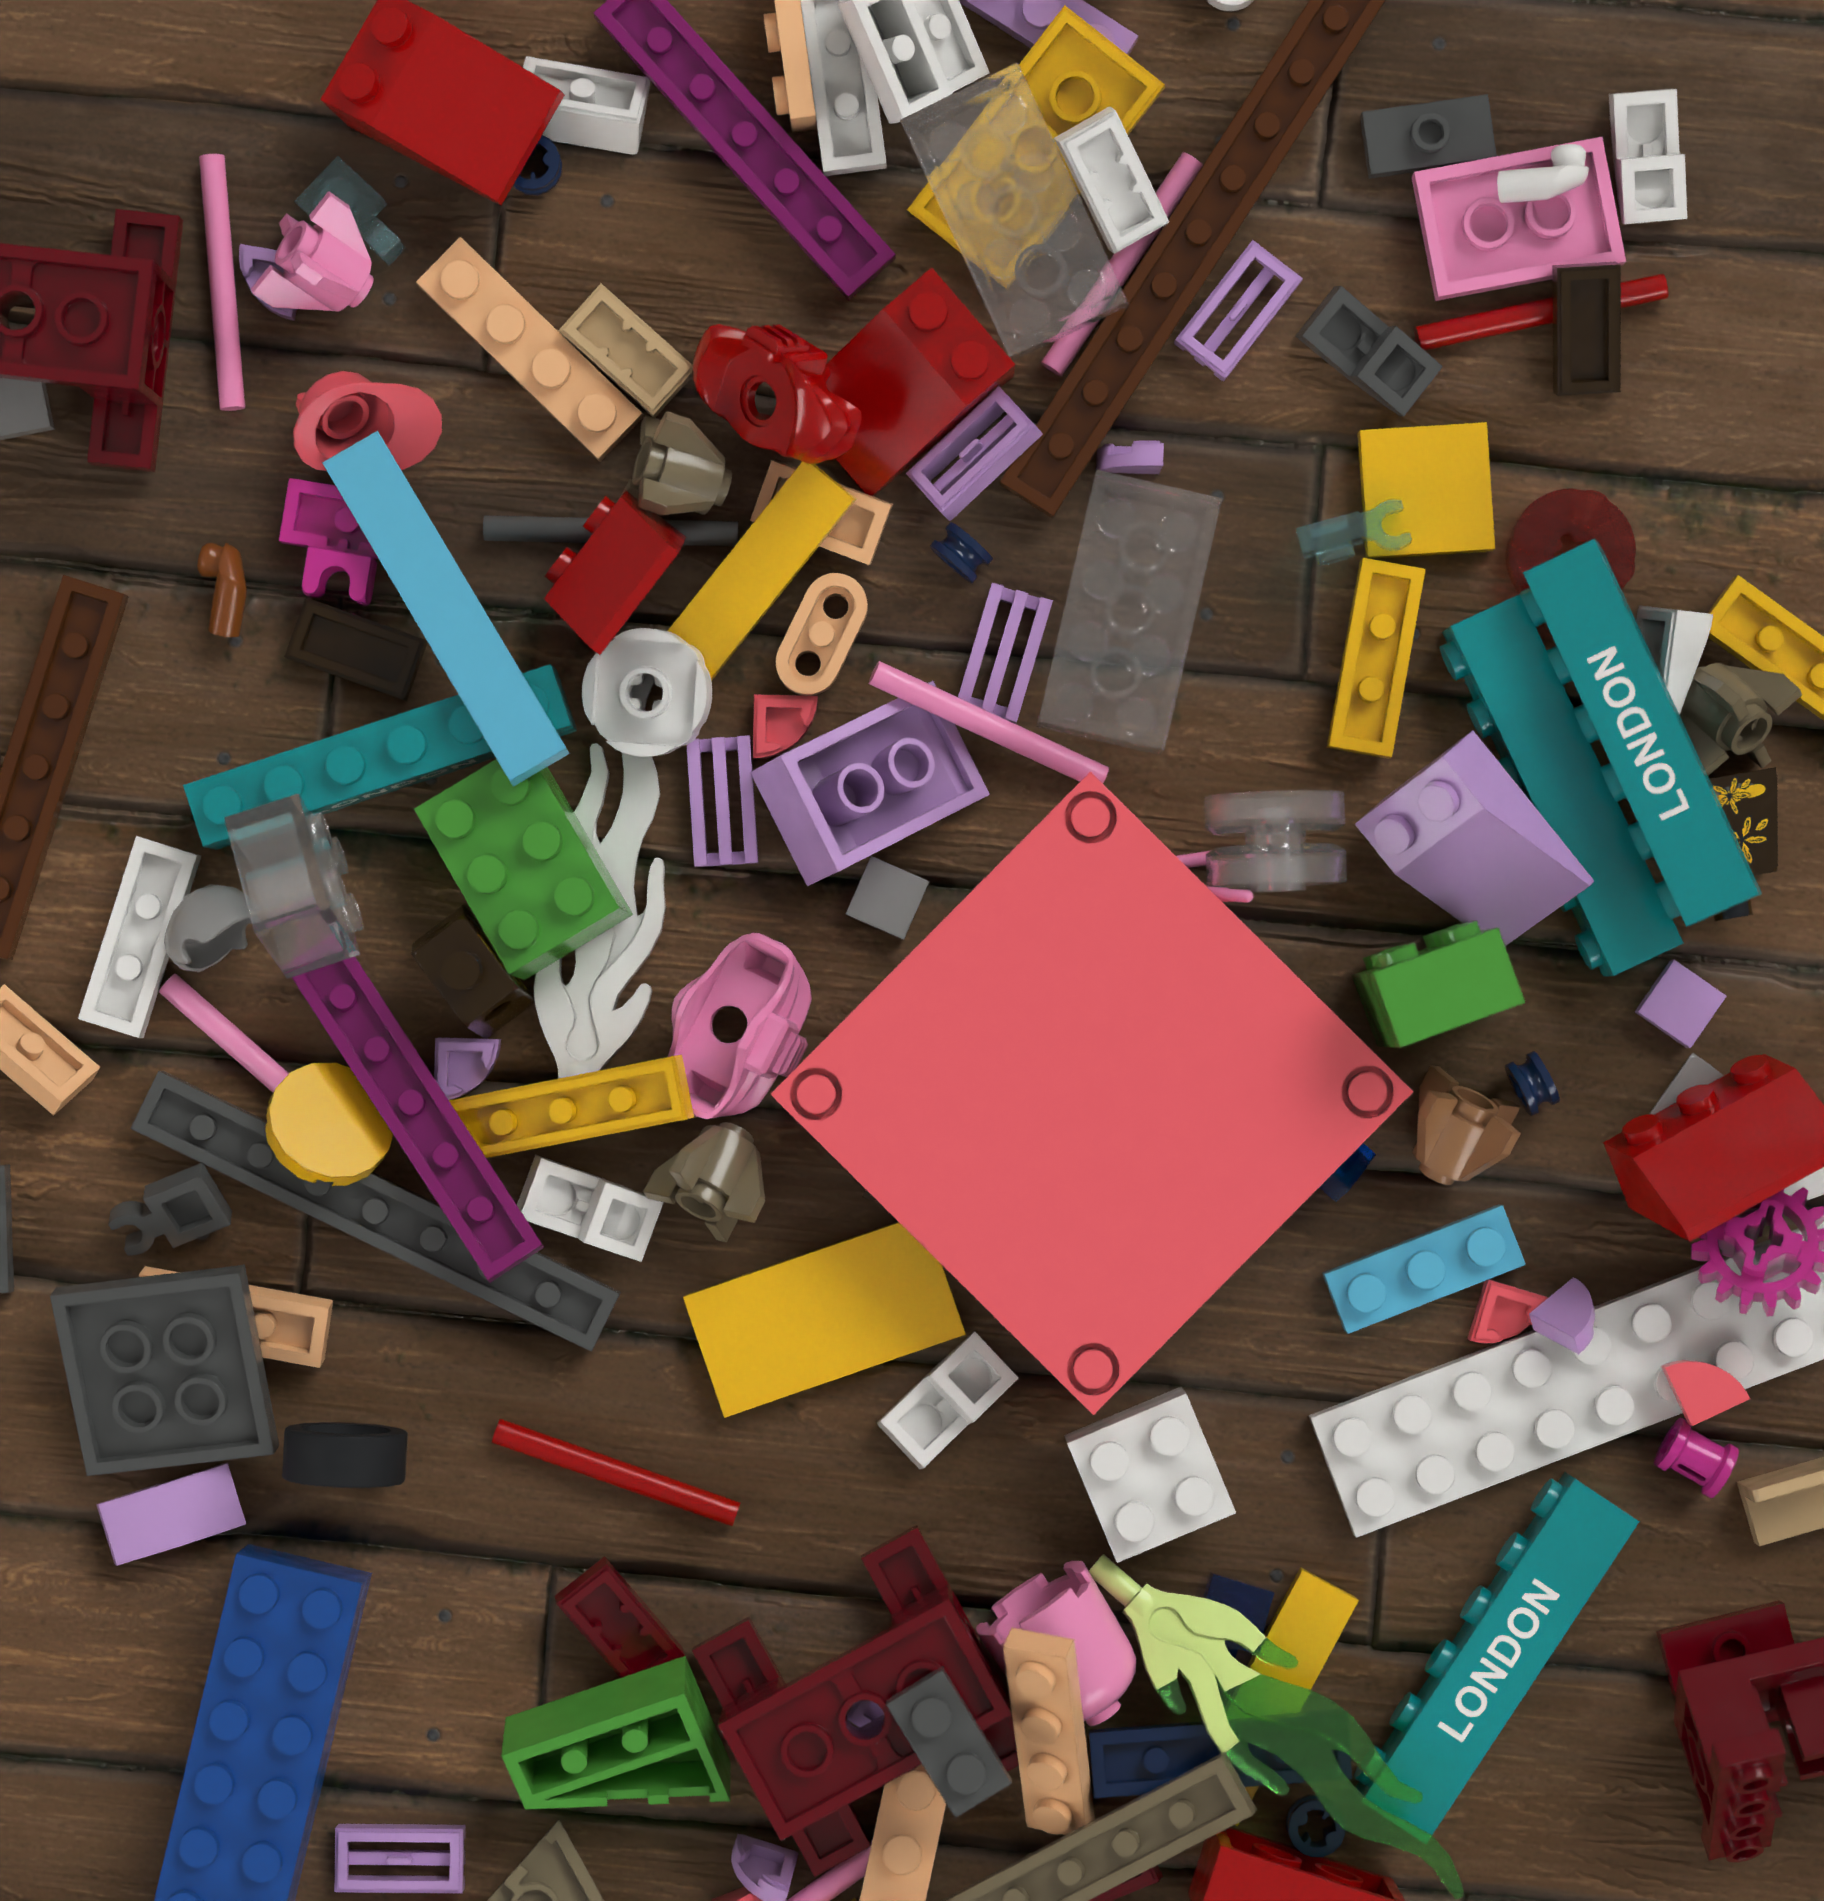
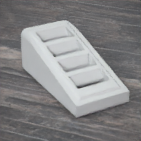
(1676, 645)

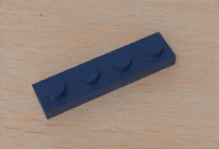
(1144, 1757)

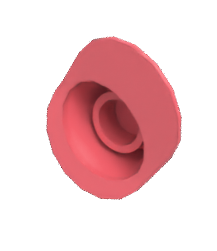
(350, 407)

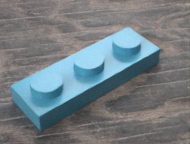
(1423, 1268)

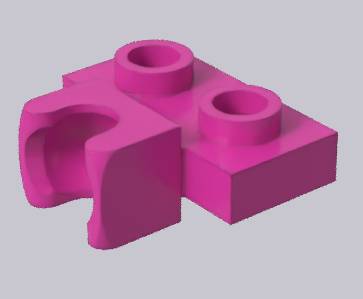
(323, 523)

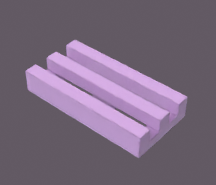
(1204, 353)
(980, 459)
(1019, 601)
(719, 747)
(399, 1833)

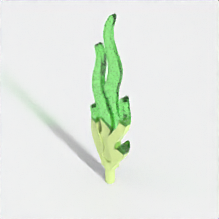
(1248, 1707)

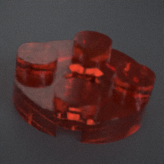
(1573, 514)

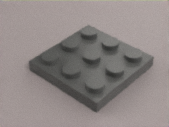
(165, 1370)

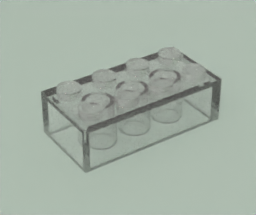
(1015, 212)
(1129, 612)

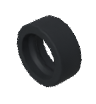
(344, 1455)

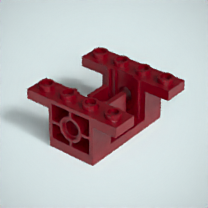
(99, 328)
(797, 1735)
(1735, 1755)

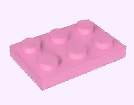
(1492, 245)

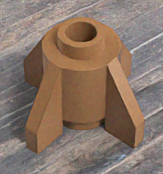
(1460, 1129)

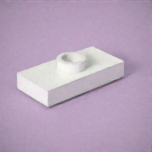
(1111, 179)

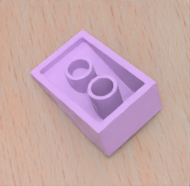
(867, 786)
(1474, 842)

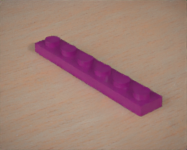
(748, 141)
(420, 1116)

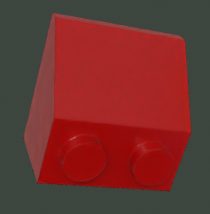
(612, 570)

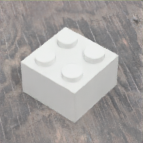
(1150, 1474)

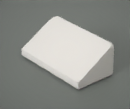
(598, 107)

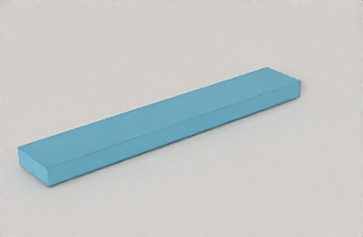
(445, 608)

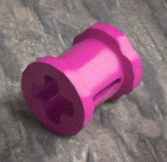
(1696, 1457)

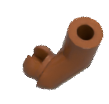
(230, 587)

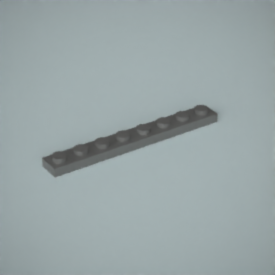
(372, 1211)

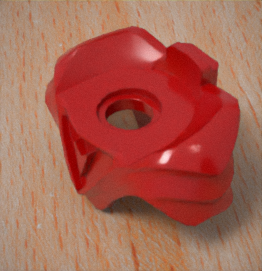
(807, 417)

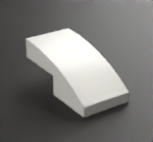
(1647, 156)
(588, 1208)
(947, 1400)

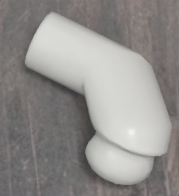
(1545, 182)

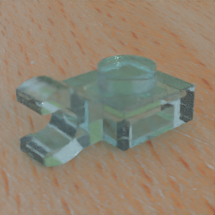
(363, 202)
(1334, 538)

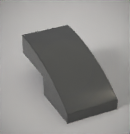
(1368, 351)

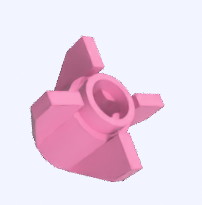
(322, 263)

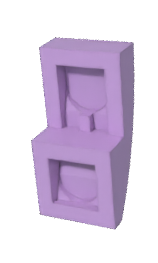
(171, 1514)

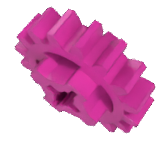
(1785, 1253)

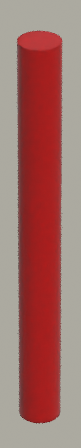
(1524, 315)
(616, 1472)

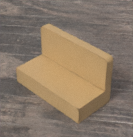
(1784, 1501)

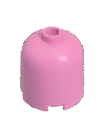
(1073, 1610)

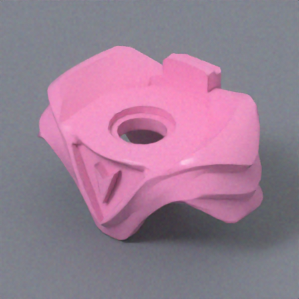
(774, 996)

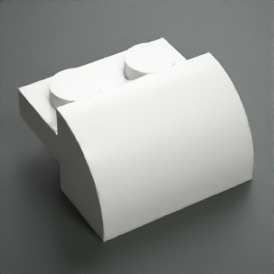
(913, 50)

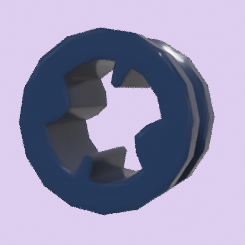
(549, 180)
(961, 552)
(1532, 1083)
(1297, 1816)

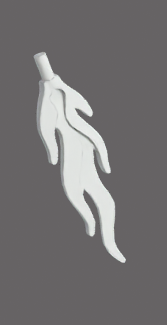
(582, 1015)

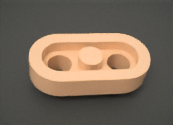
(821, 635)

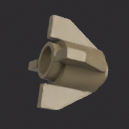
(677, 468)
(1729, 711)
(713, 1179)

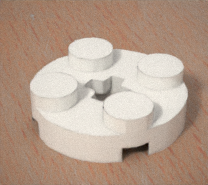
(675, 668)

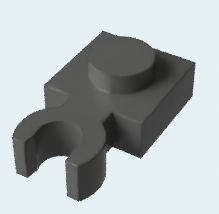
(177, 1206)

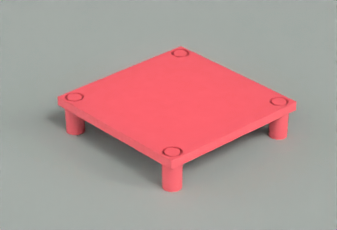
(1091, 1093)

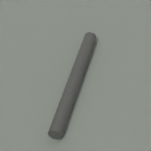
(571, 530)

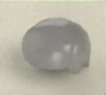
(207, 927)

